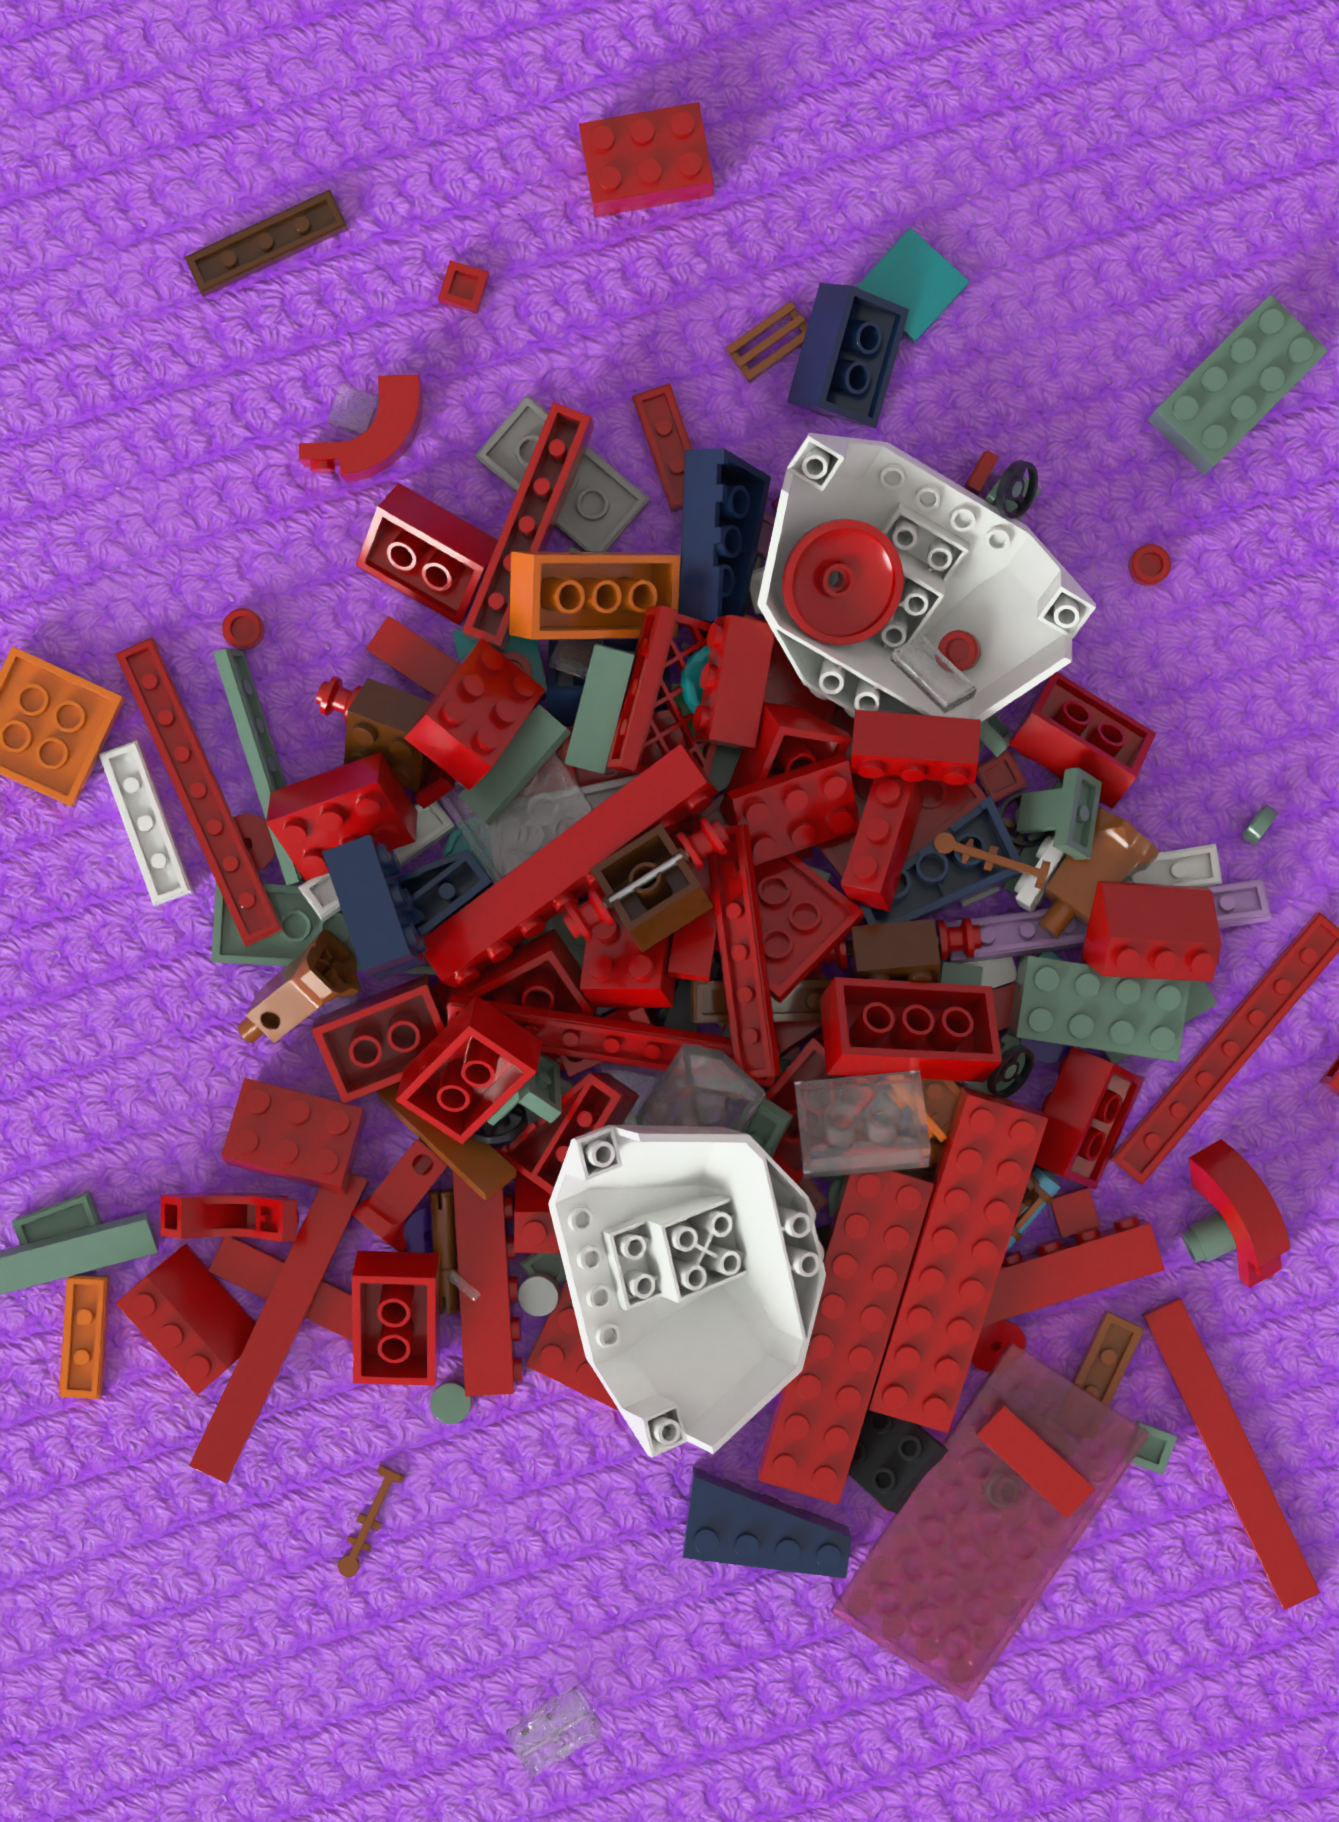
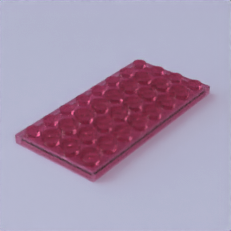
(976, 1537)

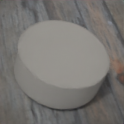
(539, 1294)

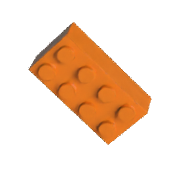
(589, 593)

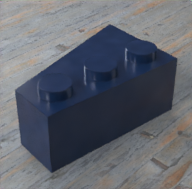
(444, 888)

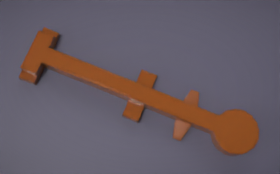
(945, 843)
(349, 1563)

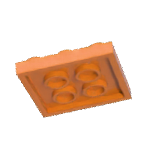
(51, 726)

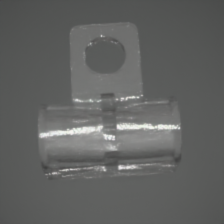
(554, 1731)

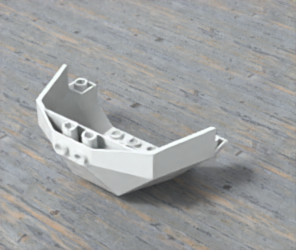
(960, 572)
(687, 1275)

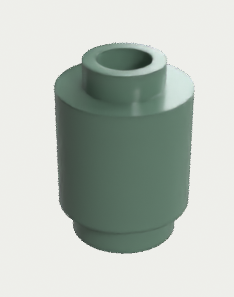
(1208, 1238)

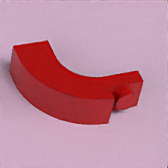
(382, 442)
(1246, 1206)
(229, 1215)

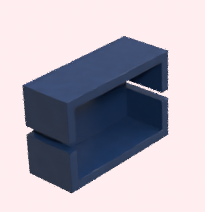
(375, 907)

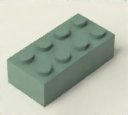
(1237, 385)
(1107, 1013)

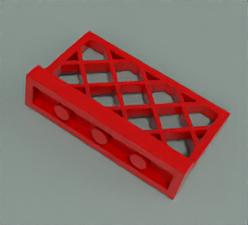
(643, 689)

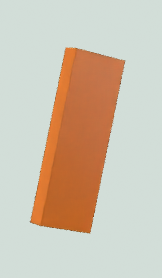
(84, 1336)

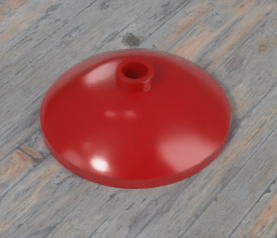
(866, 585)

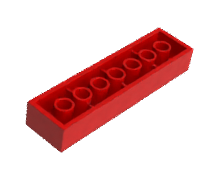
(957, 1257)
(864, 1280)

